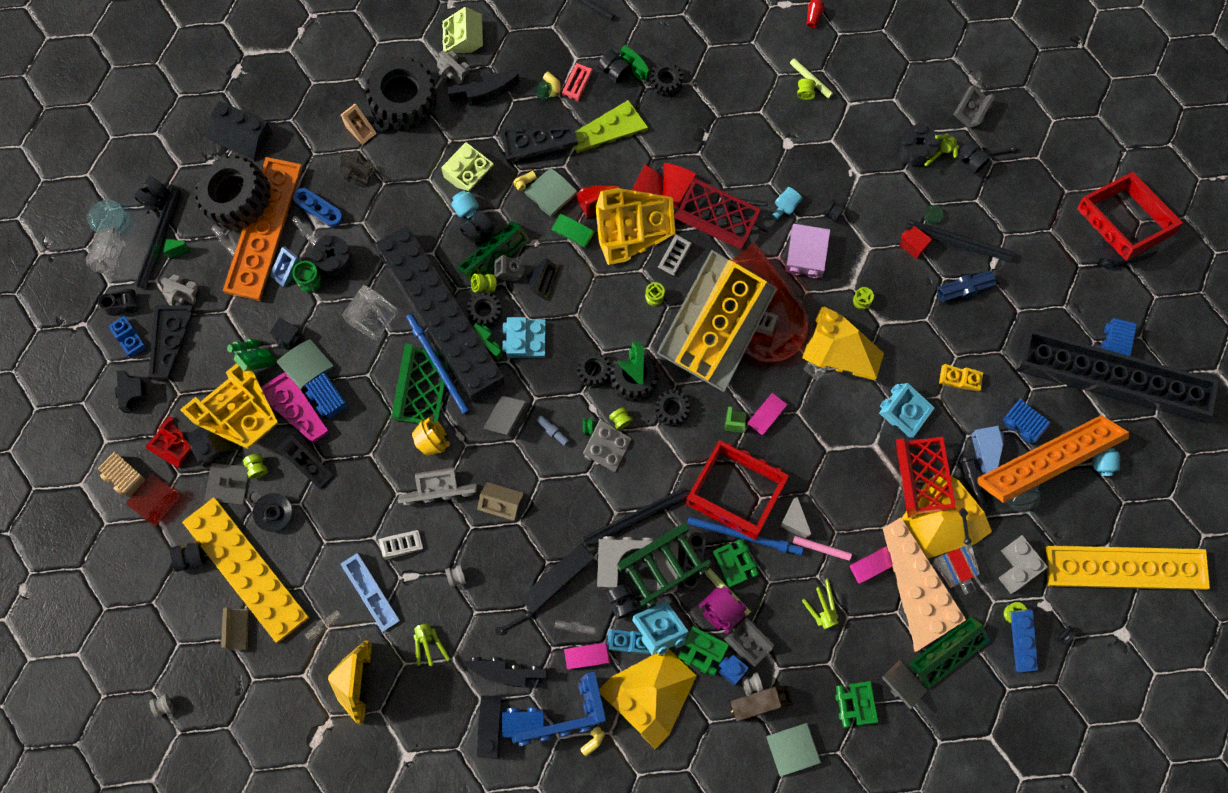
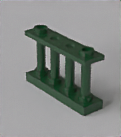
(663, 545)

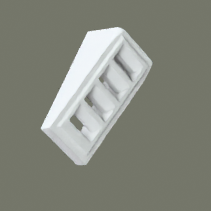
(392, 539)

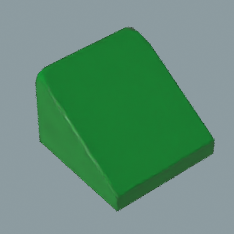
(175, 247)

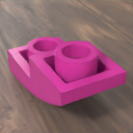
(767, 413)
(872, 565)
(587, 655)

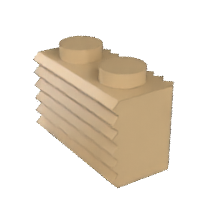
(121, 474)

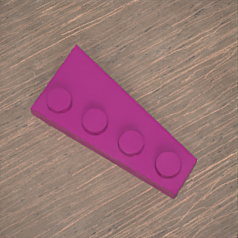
(292, 404)

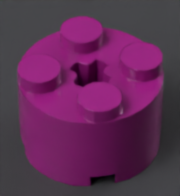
(723, 609)

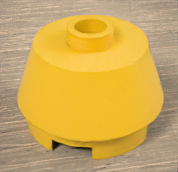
(430, 437)

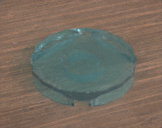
(106, 215)

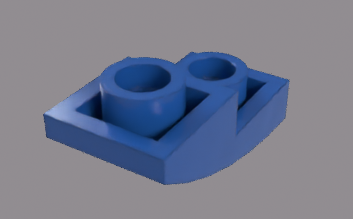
(127, 337)

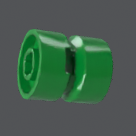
(307, 276)

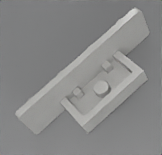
(436, 485)

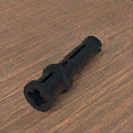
(971, 475)

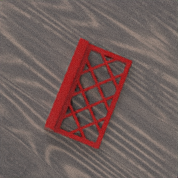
(908, 473)

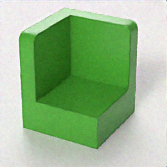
(735, 421)

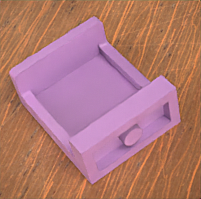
(807, 251)

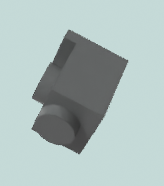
(508, 269)

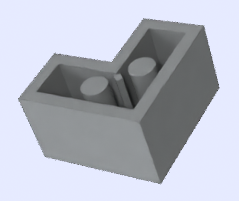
(1025, 564)

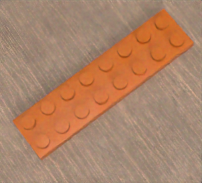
(260, 239)
(1052, 458)

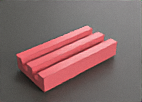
(572, 94)

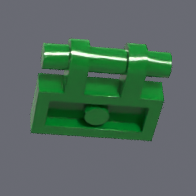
(254, 357)
(730, 566)
(706, 645)
(862, 701)

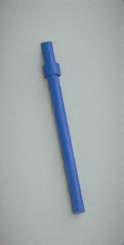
(419, 333)
(781, 545)

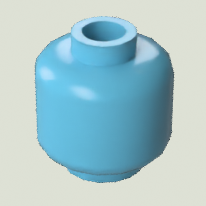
(465, 204)
(1107, 462)

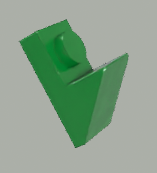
(636, 365)

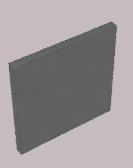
(505, 415)
(227, 483)
(904, 684)

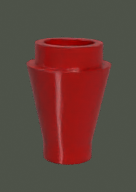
(815, 11)

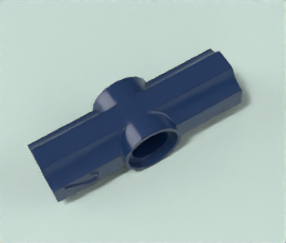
(966, 286)

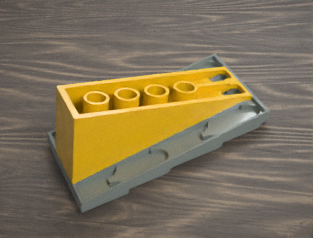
(717, 320)

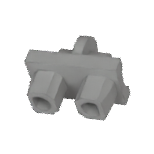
(450, 68)
(177, 292)

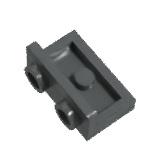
(973, 107)
(749, 642)

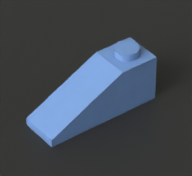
(988, 447)

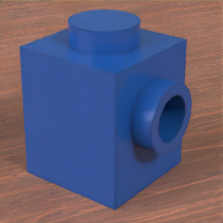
(732, 669)

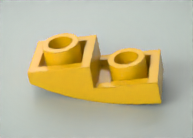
(961, 378)

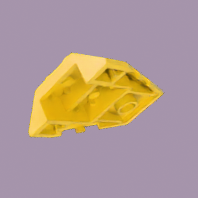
(632, 222)
(842, 346)
(234, 409)
(944, 530)
(347, 681)
(650, 694)

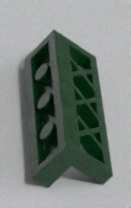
(507, 245)
(949, 648)

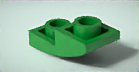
(639, 67)
(572, 230)
(485, 336)

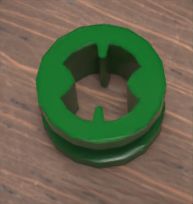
(587, 426)

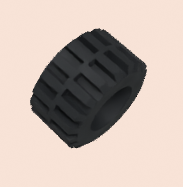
(630, 390)

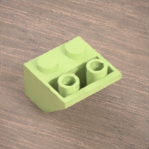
(463, 31)
(466, 167)

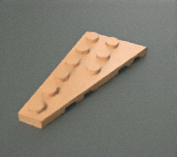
(922, 593)

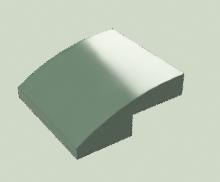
(550, 192)
(304, 363)
(793, 749)

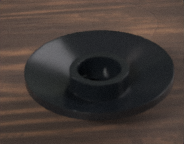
(265, 506)

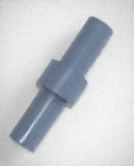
(552, 430)

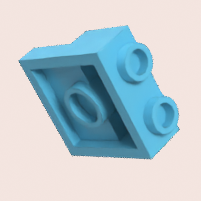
(524, 338)
(906, 409)
(660, 628)

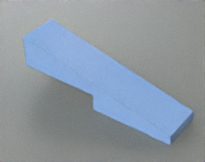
(370, 592)

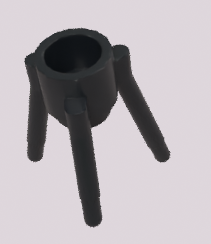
(733, 206)

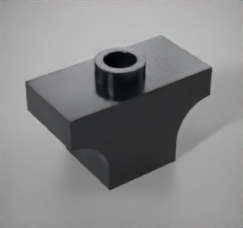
(129, 391)

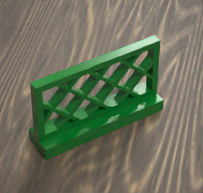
(403, 386)

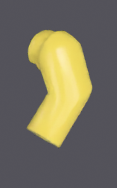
(520, 182)

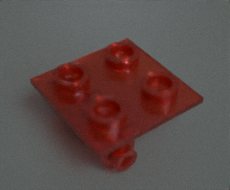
(153, 500)

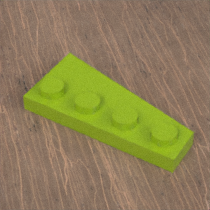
(607, 128)

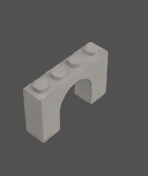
(613, 551)

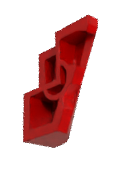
(648, 181)
(676, 182)
(169, 444)

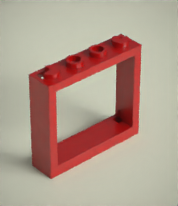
(1146, 199)
(723, 516)

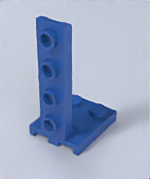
(592, 707)

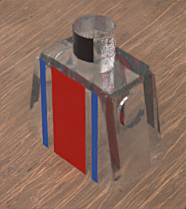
(958, 568)

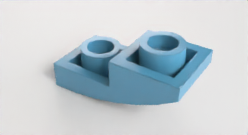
(626, 642)

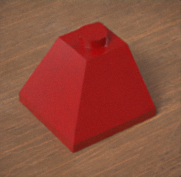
(588, 198)

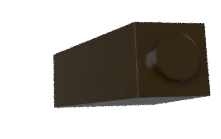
(761, 703)

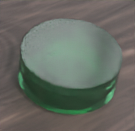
(543, 90)
(933, 214)

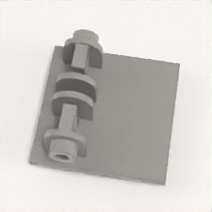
(606, 446)

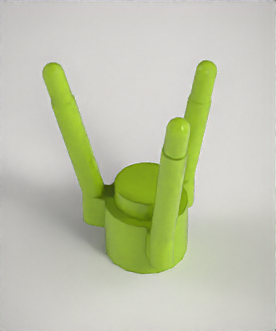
(947, 145)
(829, 616)
(423, 635)

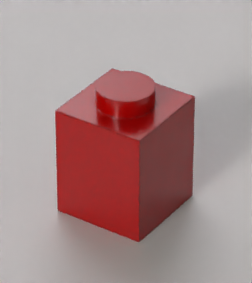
(915, 241)

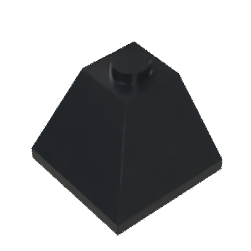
(209, 446)

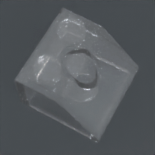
(105, 251)
(369, 313)

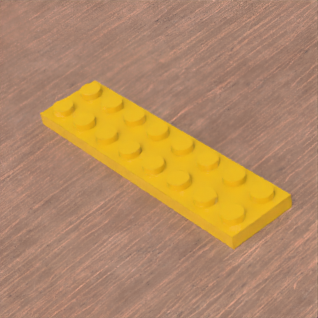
(1127, 567)
(245, 570)

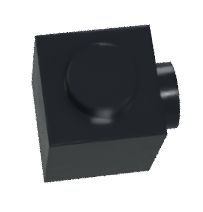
(286, 334)

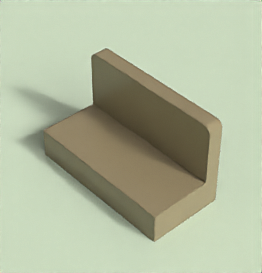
(500, 501)
(235, 629)

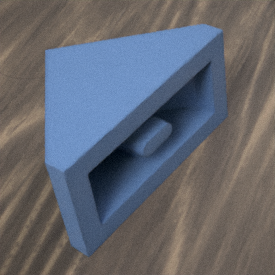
(284, 267)

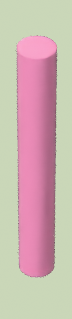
(822, 548)

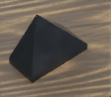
(542, 278)

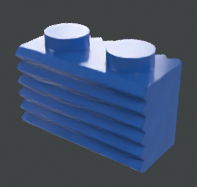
(1119, 336)
(326, 396)
(1026, 422)
(516, 721)

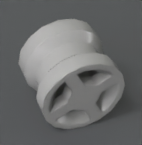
(455, 576)
(752, 684)
(161, 706)

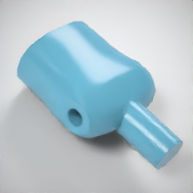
(786, 202)

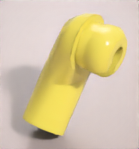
(555, 83)
(593, 744)

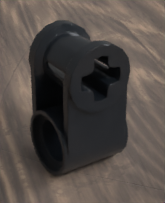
(122, 301)

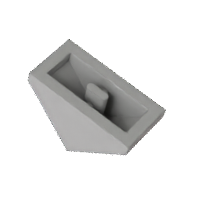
(795, 520)

